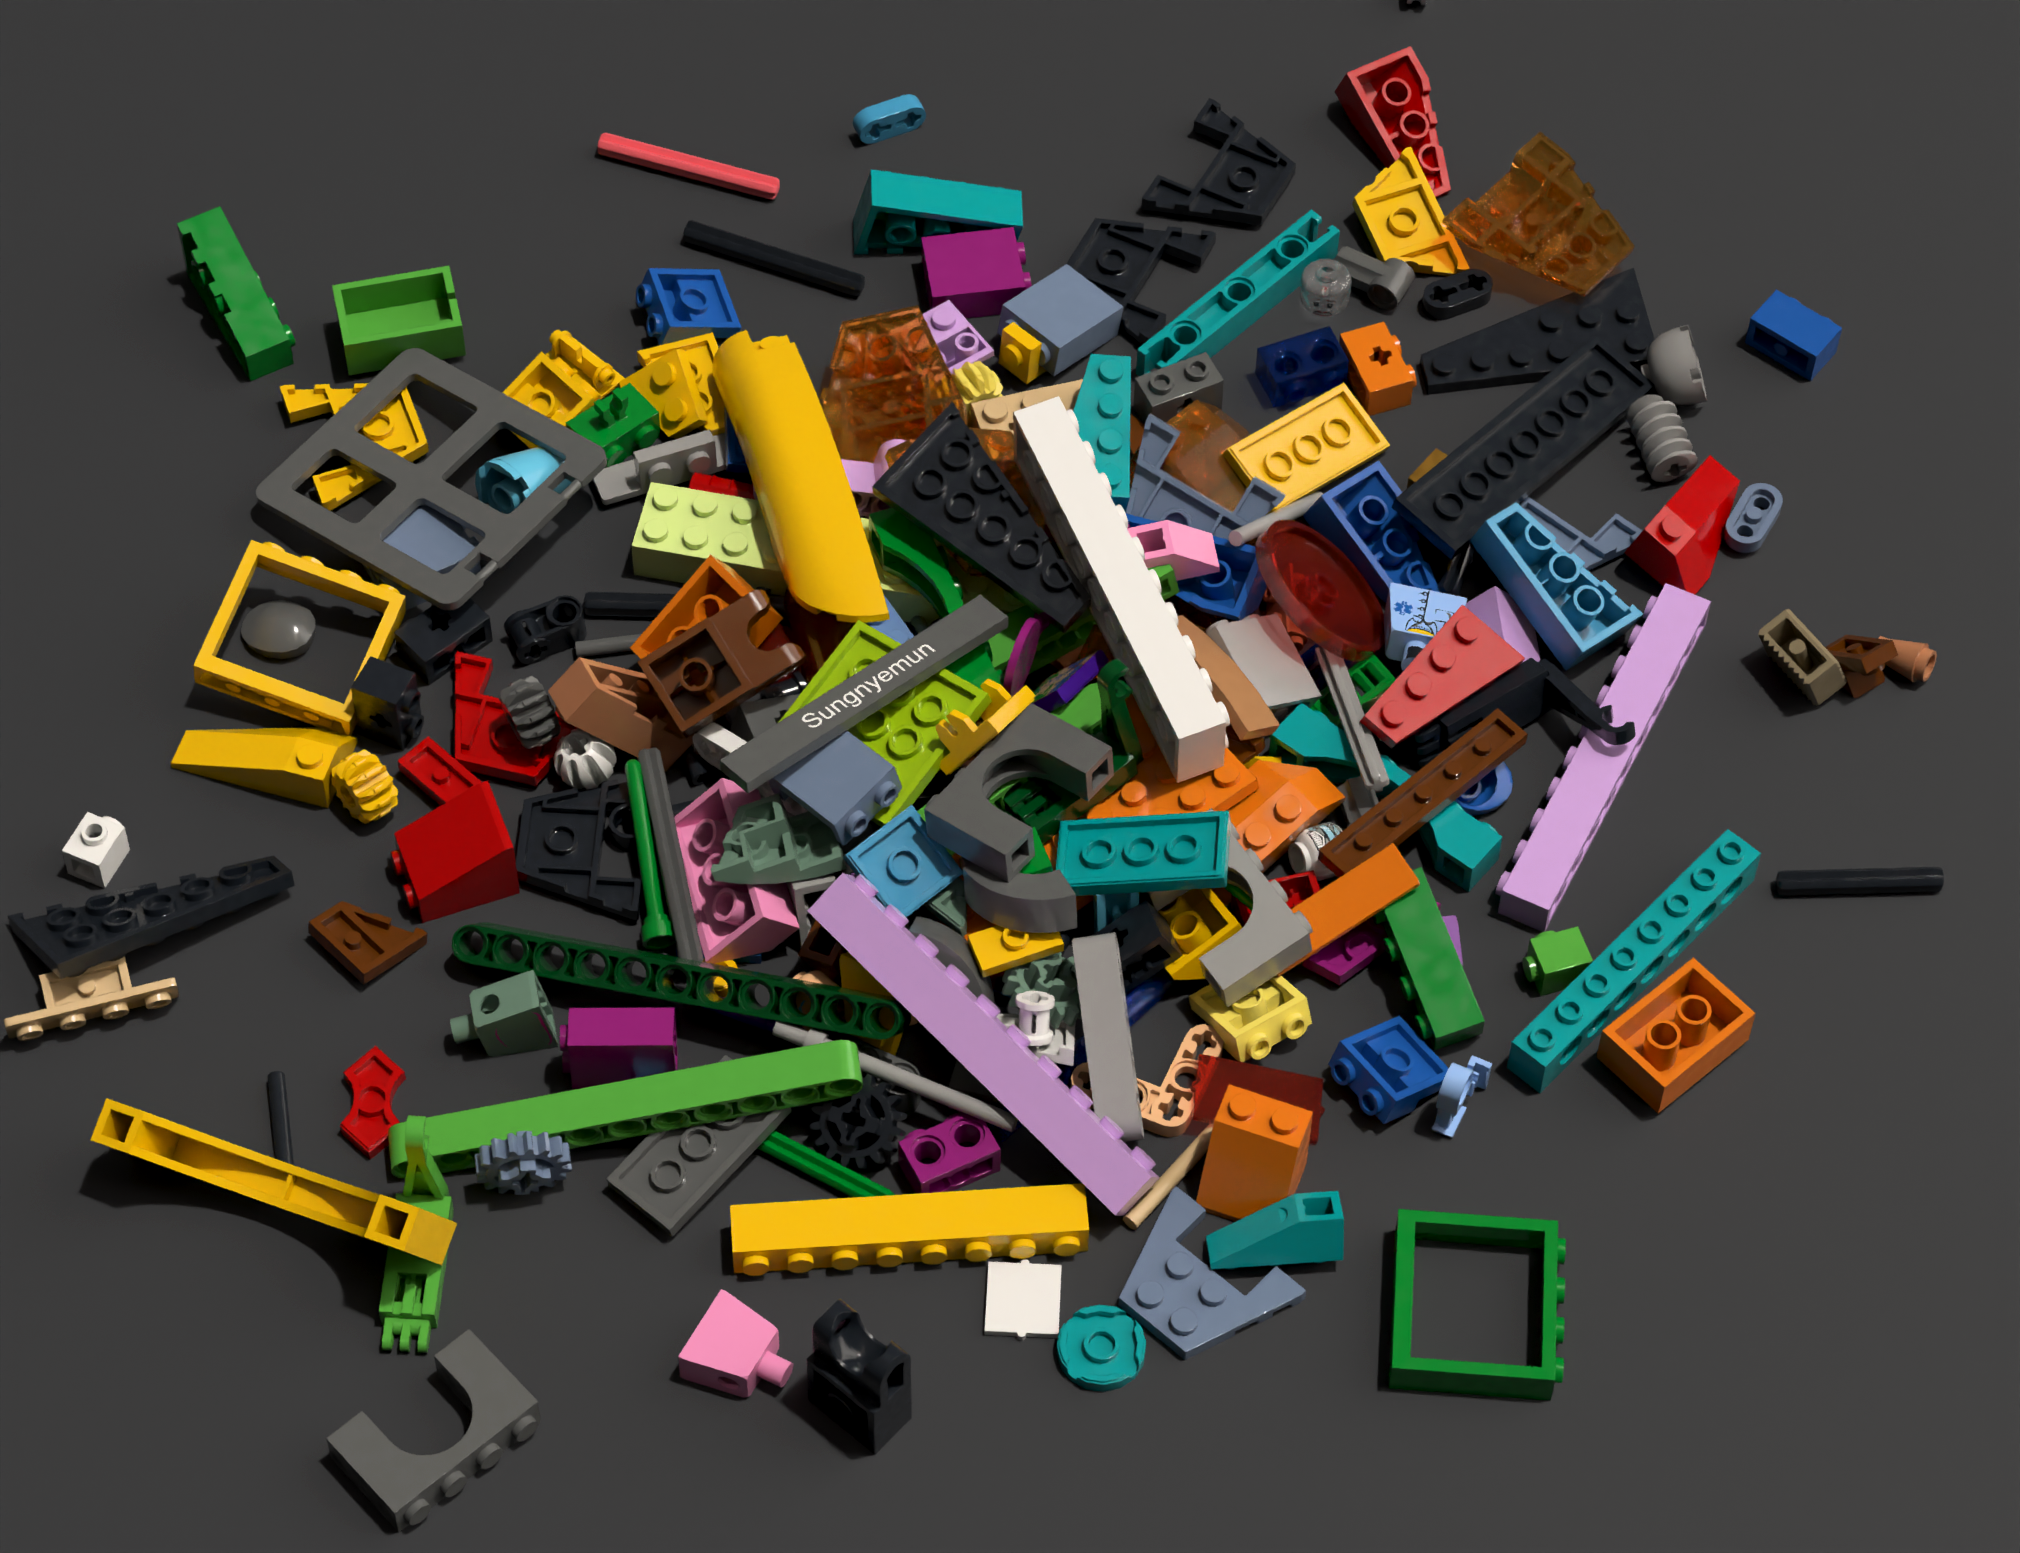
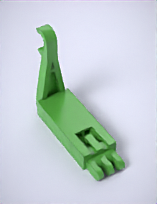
(404, 1273)

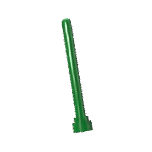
(657, 929)

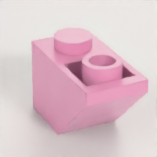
(1183, 547)

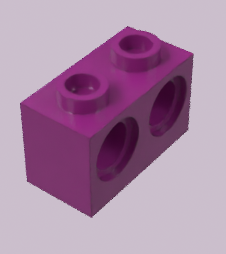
(954, 1164)

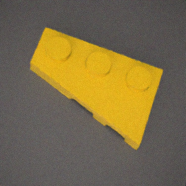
(701, 356)

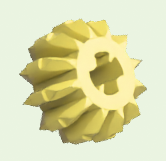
(976, 384)

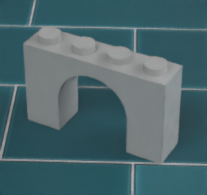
(1268, 940)

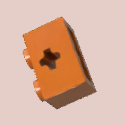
(1377, 369)

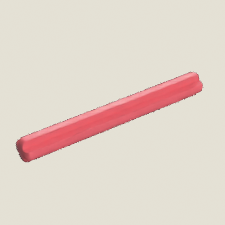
(688, 166)

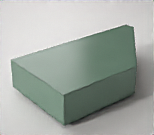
(950, 906)

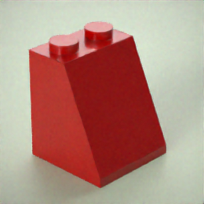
(456, 856)

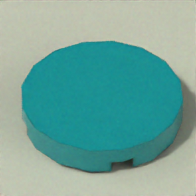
(1101, 1348)

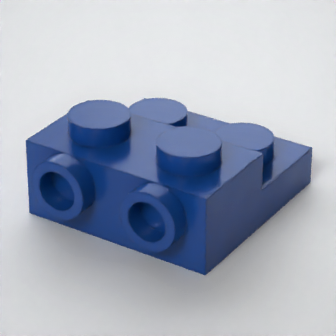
(686, 304)
(1388, 1069)

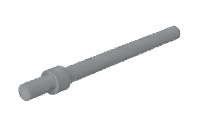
(905, 1079)

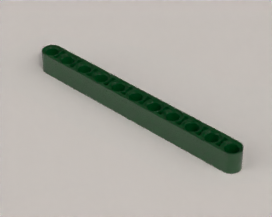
(659, 980)

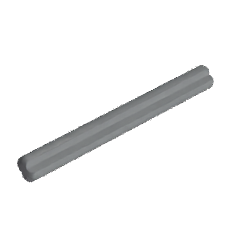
(1350, 714)

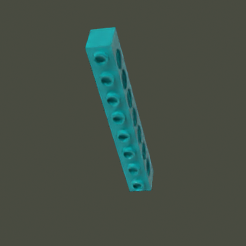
(1633, 961)

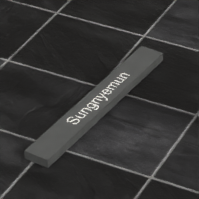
(863, 694)

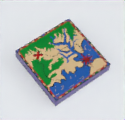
(1068, 682)

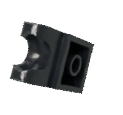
(858, 1378)

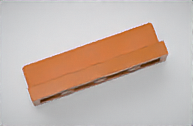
(1355, 898)

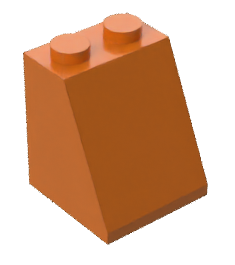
(1253, 1154)

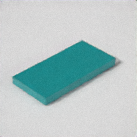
(1145, 853)

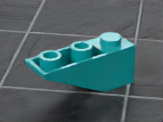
(1286, 1232)

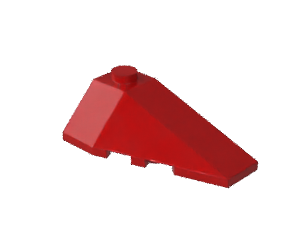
(1394, 111)
(1688, 530)

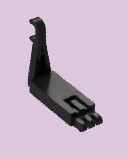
(1522, 696)

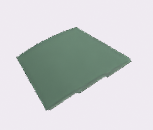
(776, 848)

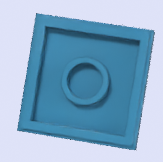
(904, 863)

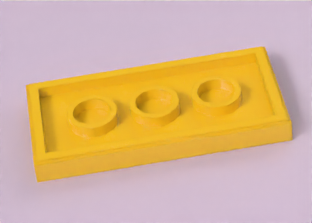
(1309, 446)

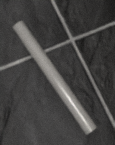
(1289, 512)

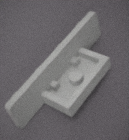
(664, 464)

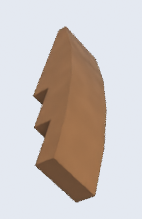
(1243, 702)

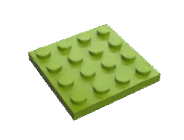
(905, 727)

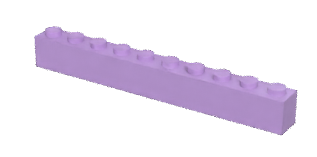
(1597, 768)
(984, 1044)

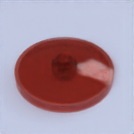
(1320, 590)

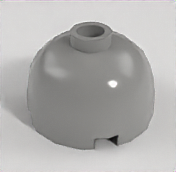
(1675, 368)

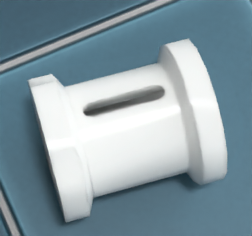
(1040, 1004)

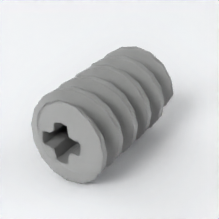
(1661, 438)

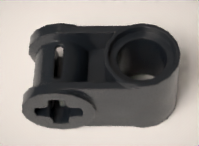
(546, 628)

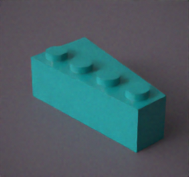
(904, 207)
(1105, 419)

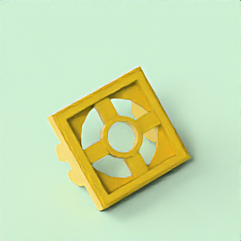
(966, 737)

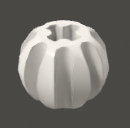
(584, 760)

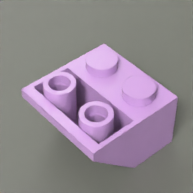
(956, 336)

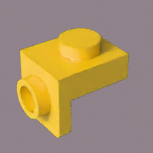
(1020, 353)

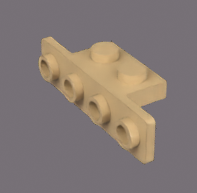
(97, 992)

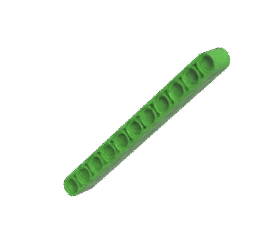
(645, 1103)

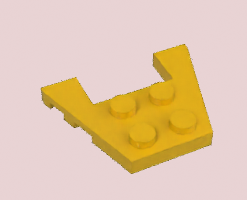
(393, 428)

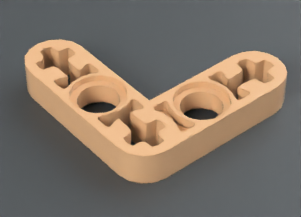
(1158, 1099)

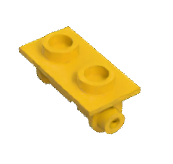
(584, 363)

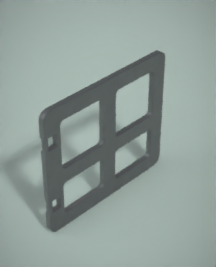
(427, 482)

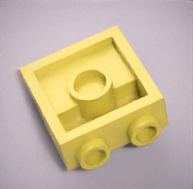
(1255, 1020)

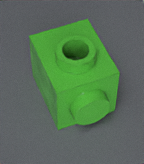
(1556, 959)

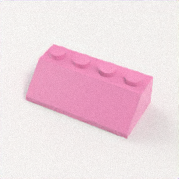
(728, 916)

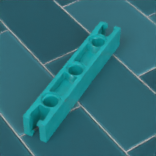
(1241, 296)

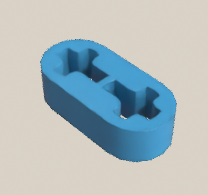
(889, 119)

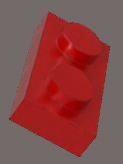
(436, 771)

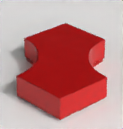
(374, 1084)

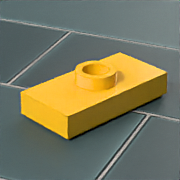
(1003, 948)

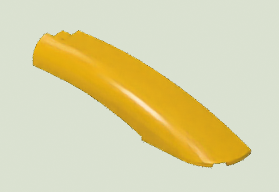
(798, 478)

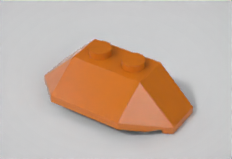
(1278, 811)

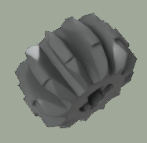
(529, 712)

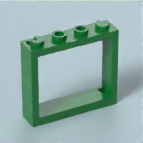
(1466, 1376)

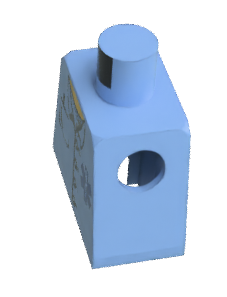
(1414, 618)

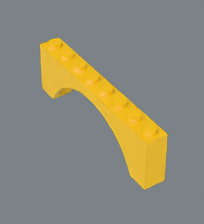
(274, 1181)

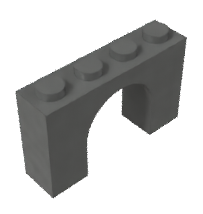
(1029, 746)
(409, 1484)

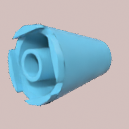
(513, 477)

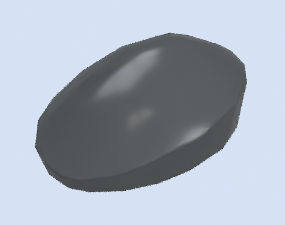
(279, 629)

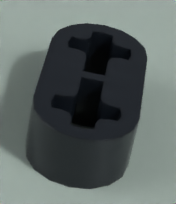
(1457, 294)

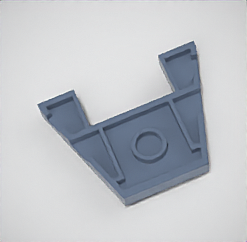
(1163, 497)
(1605, 545)
(1187, 1300)

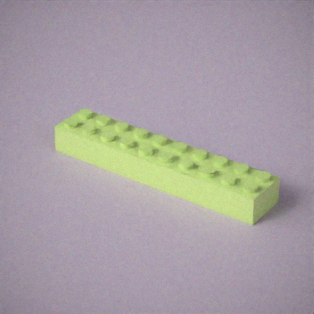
(688, 525)

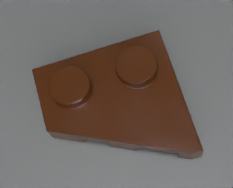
(364, 940)

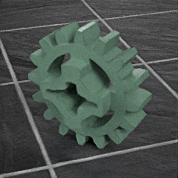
(1049, 975)

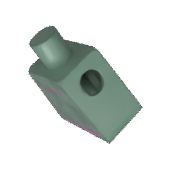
(508, 1017)

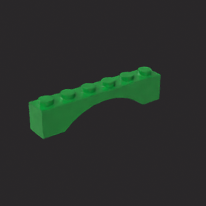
(916, 559)

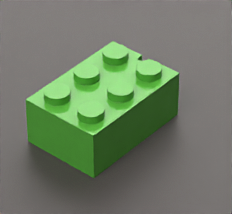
(398, 313)

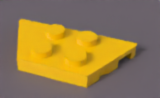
(1406, 220)

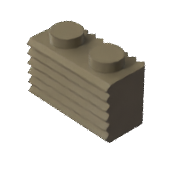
(1802, 657)

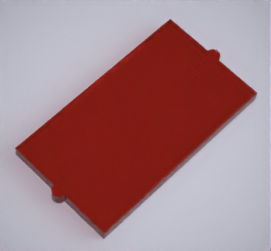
(1216, 1074)

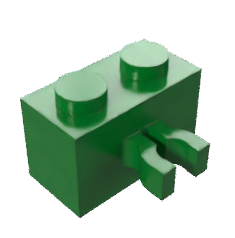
(619, 424)

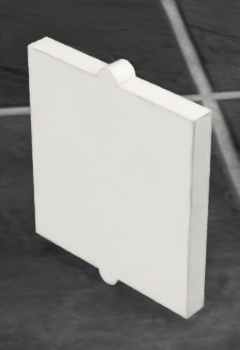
(1023, 1300)

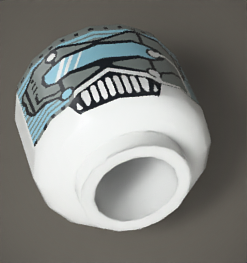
(1305, 849)

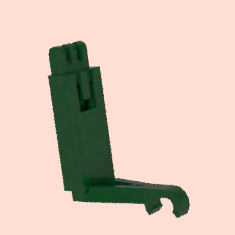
(1044, 803)

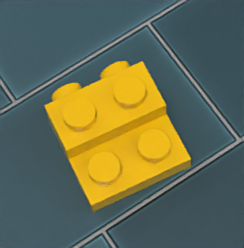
(551, 391)

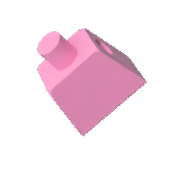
(733, 1349)

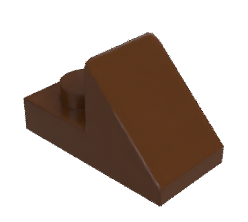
(1862, 661)

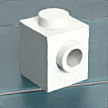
(96, 849)

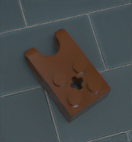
(732, 663)

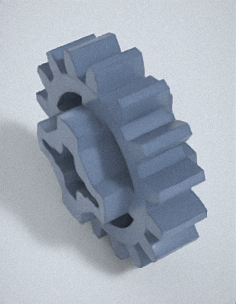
(522, 1162)

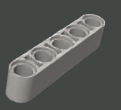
(1107, 1032)

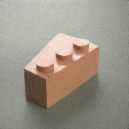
(618, 709)

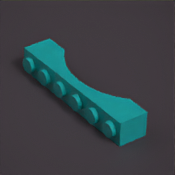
(1456, 841)

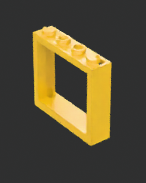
(275, 693)

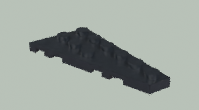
(1542, 338)
(973, 510)
(143, 915)

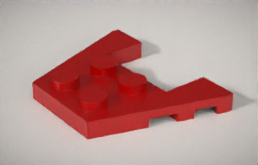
(484, 735)

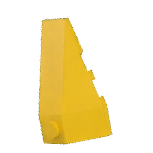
(271, 760)
(1198, 925)

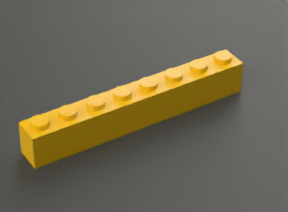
(909, 1228)

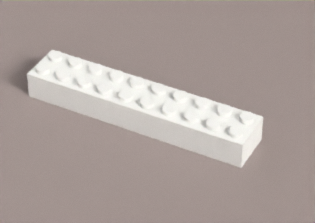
(1122, 590)

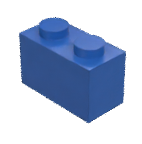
(1793, 335)

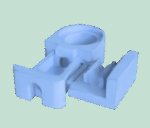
(1456, 1085)

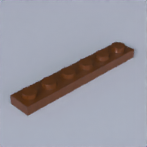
(1425, 793)

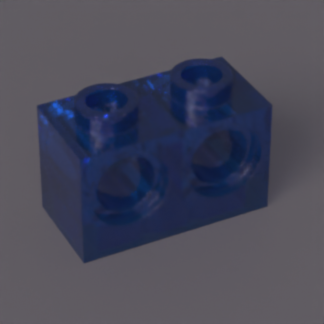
(1301, 366)

